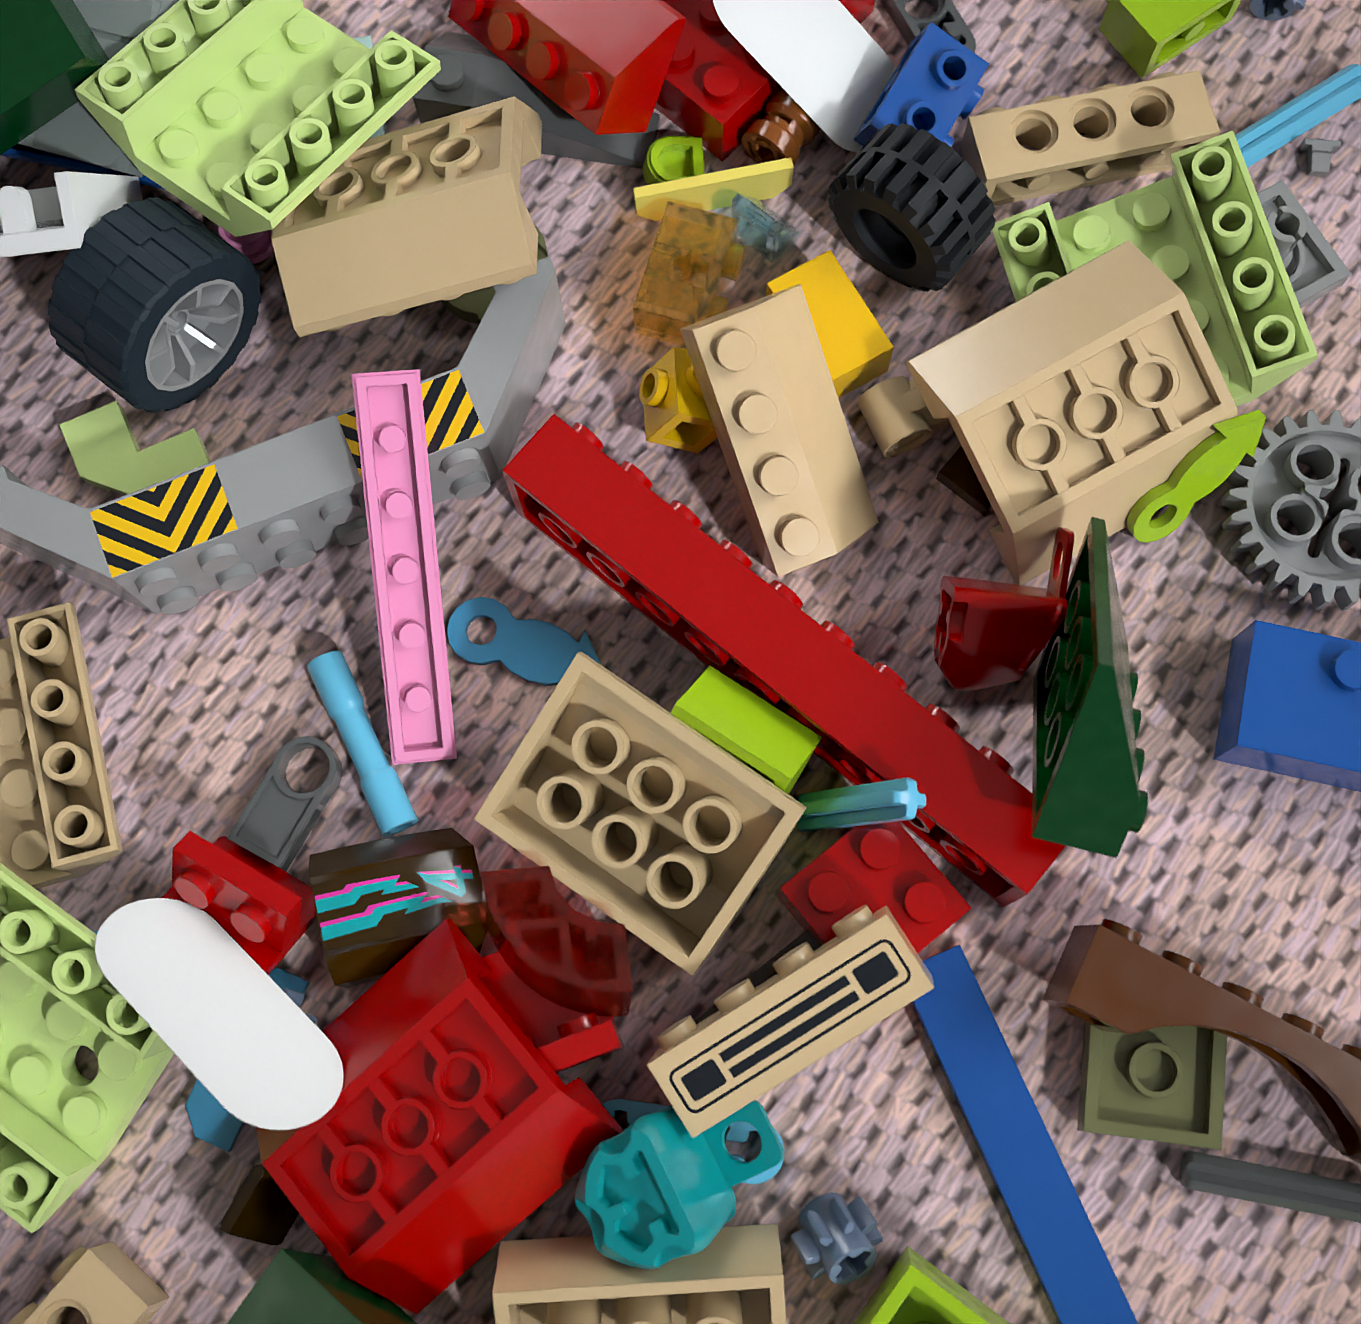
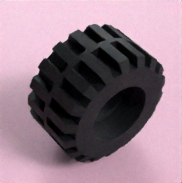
(912, 207)

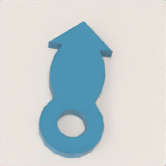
(526, 647)

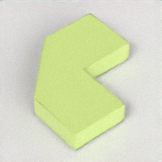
(111, 458)

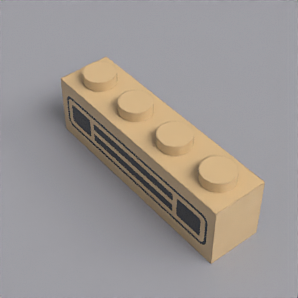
(789, 1019)

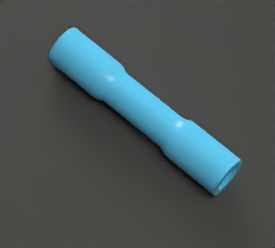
(377, 778)

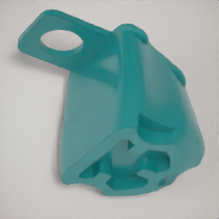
(663, 1192)

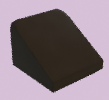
(260, 1210)

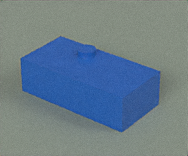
(1293, 705)

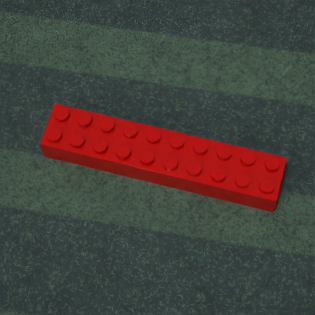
(771, 647)

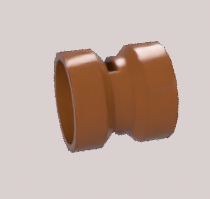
(780, 131)

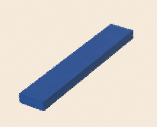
(1017, 1148)

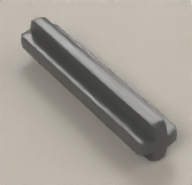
(1271, 1186)

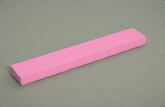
(404, 565)

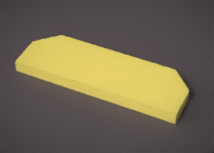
(715, 189)

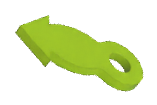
(1196, 477)

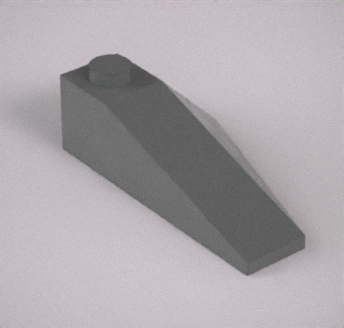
(477, 77)

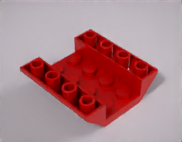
(438, 1128)

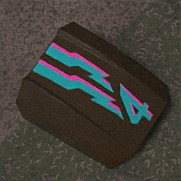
(390, 895)

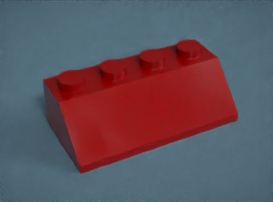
(586, 55)

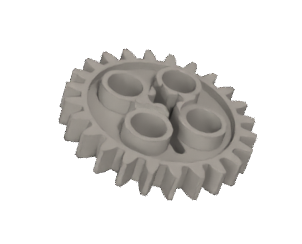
(1275, 487)

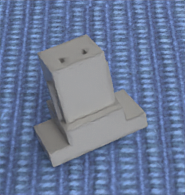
(1318, 155)

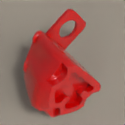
(997, 629)

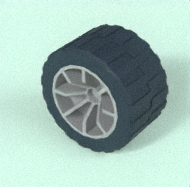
(154, 304)

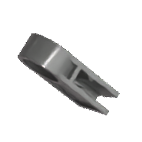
(277, 816)

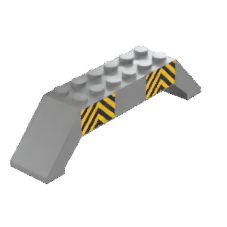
(297, 489)

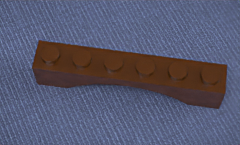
(1130, 989)

